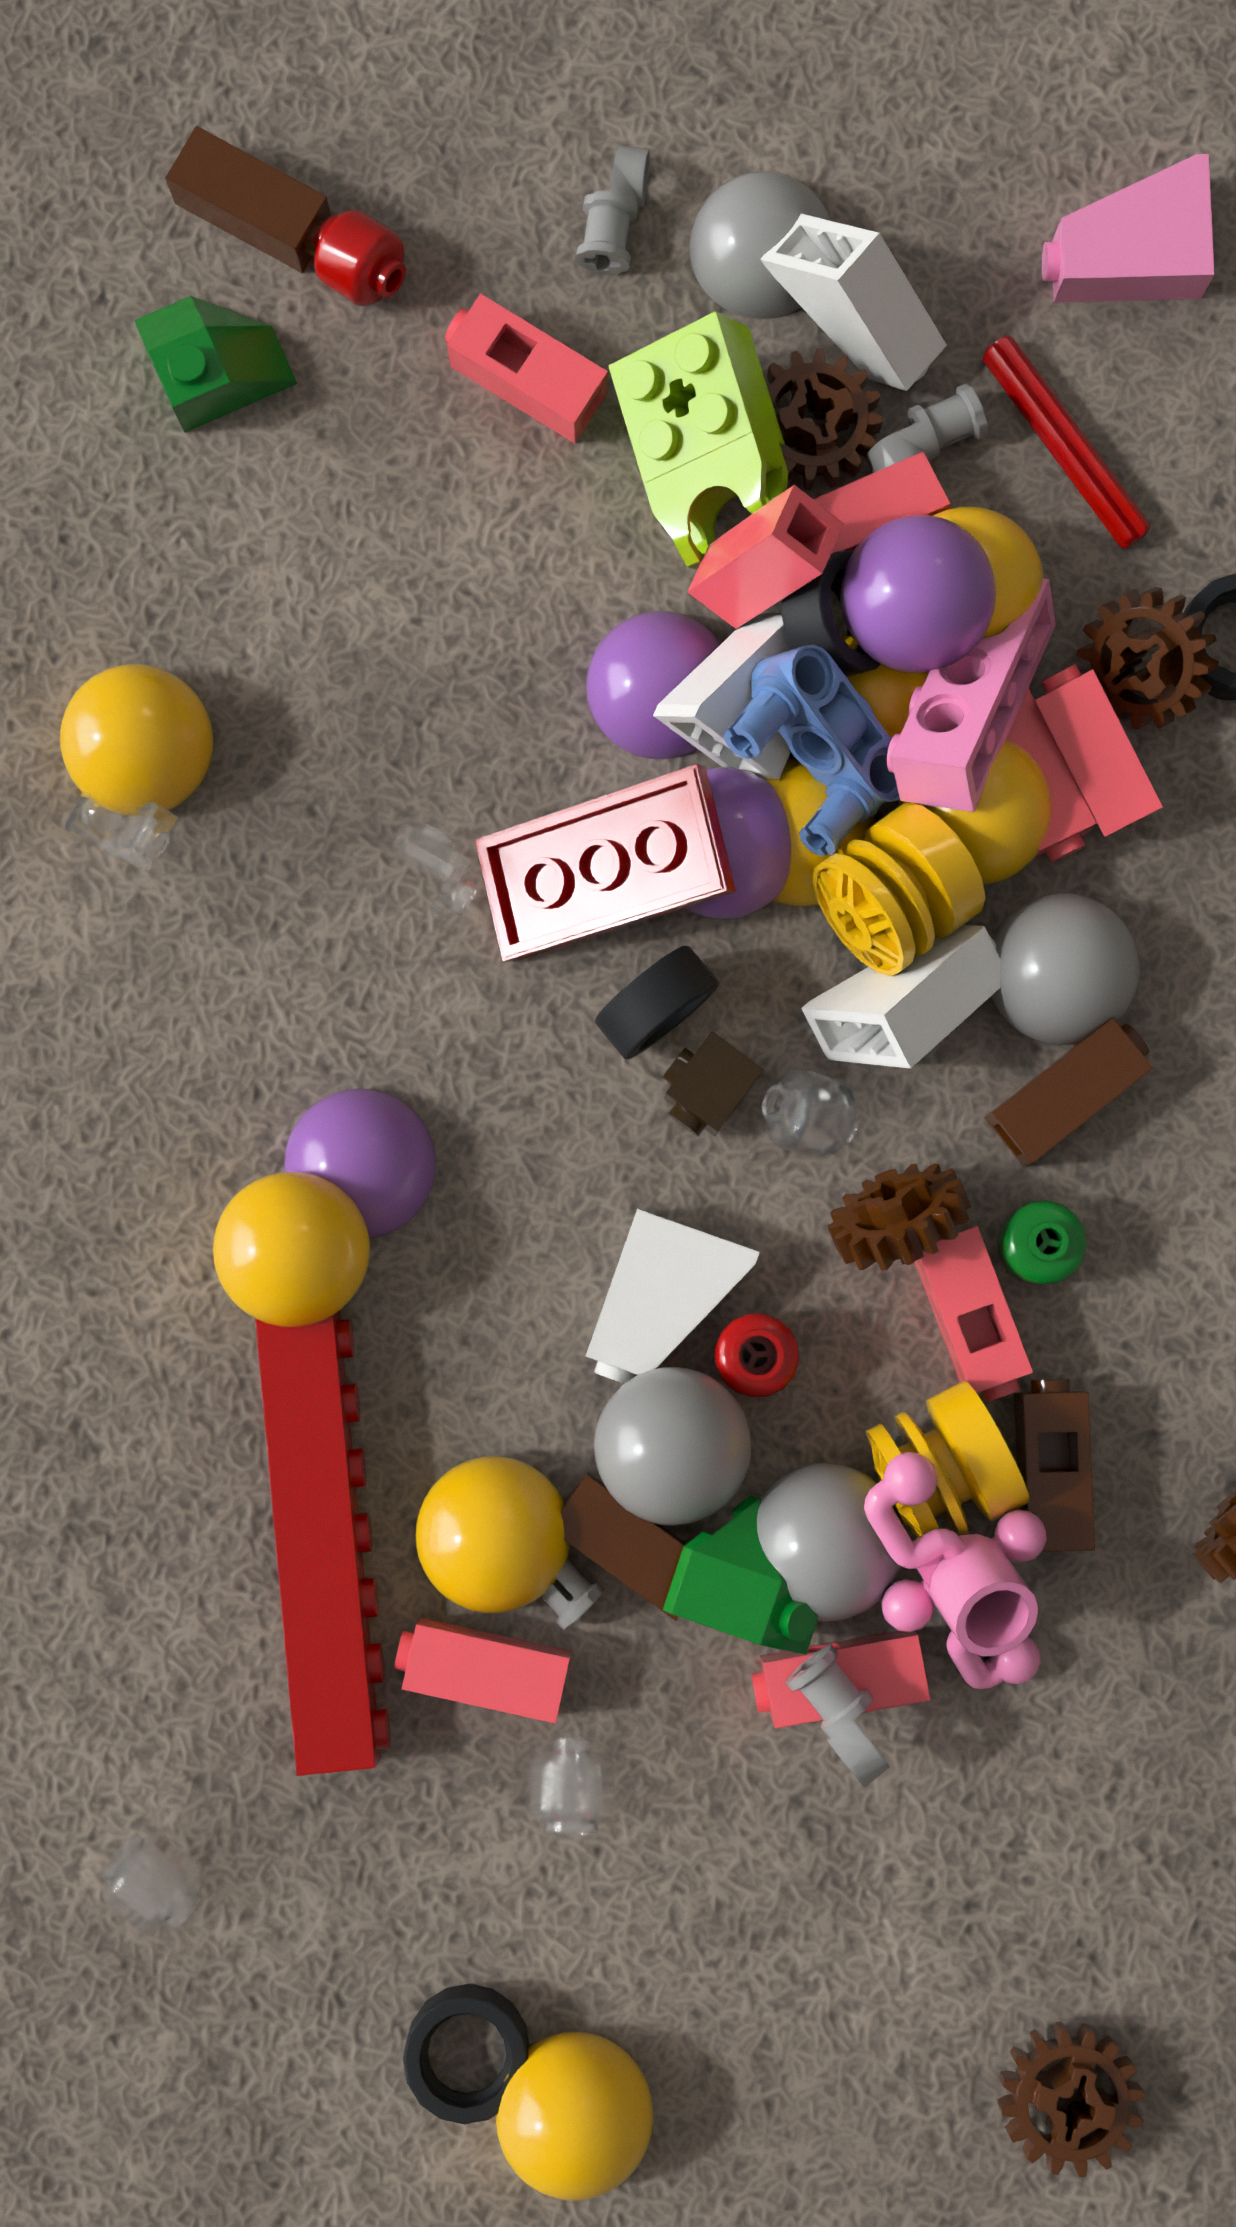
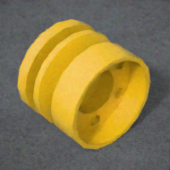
(899, 888)
(967, 1459)

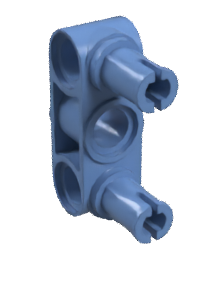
(827, 732)

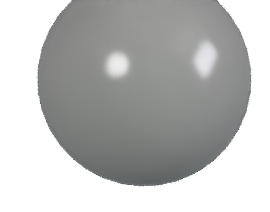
(736, 230)
(1064, 968)
(672, 1446)
(823, 1542)

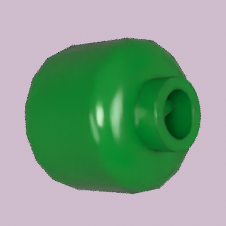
(1025, 1259)

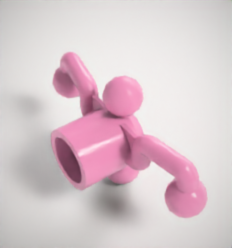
(963, 1577)

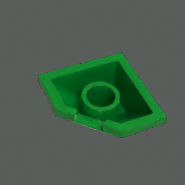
(212, 359)
(736, 1589)

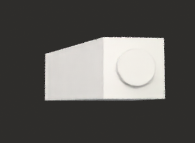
(857, 298)
(719, 692)
(907, 1014)
(661, 1293)

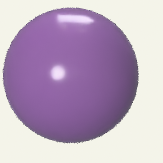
(918, 593)
(636, 671)
(754, 839)
(371, 1151)

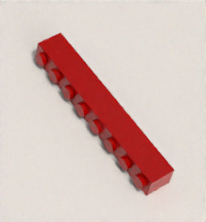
(322, 1546)

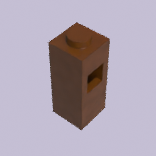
(247, 198)
(1070, 1091)
(1057, 1462)
(624, 1545)

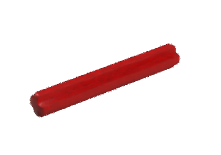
(1066, 442)

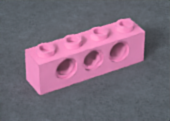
(967, 712)

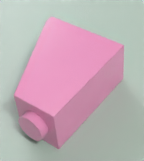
(1138, 241)

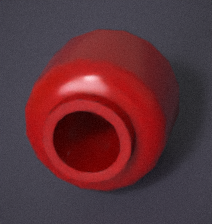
(359, 257)
(781, 1355)

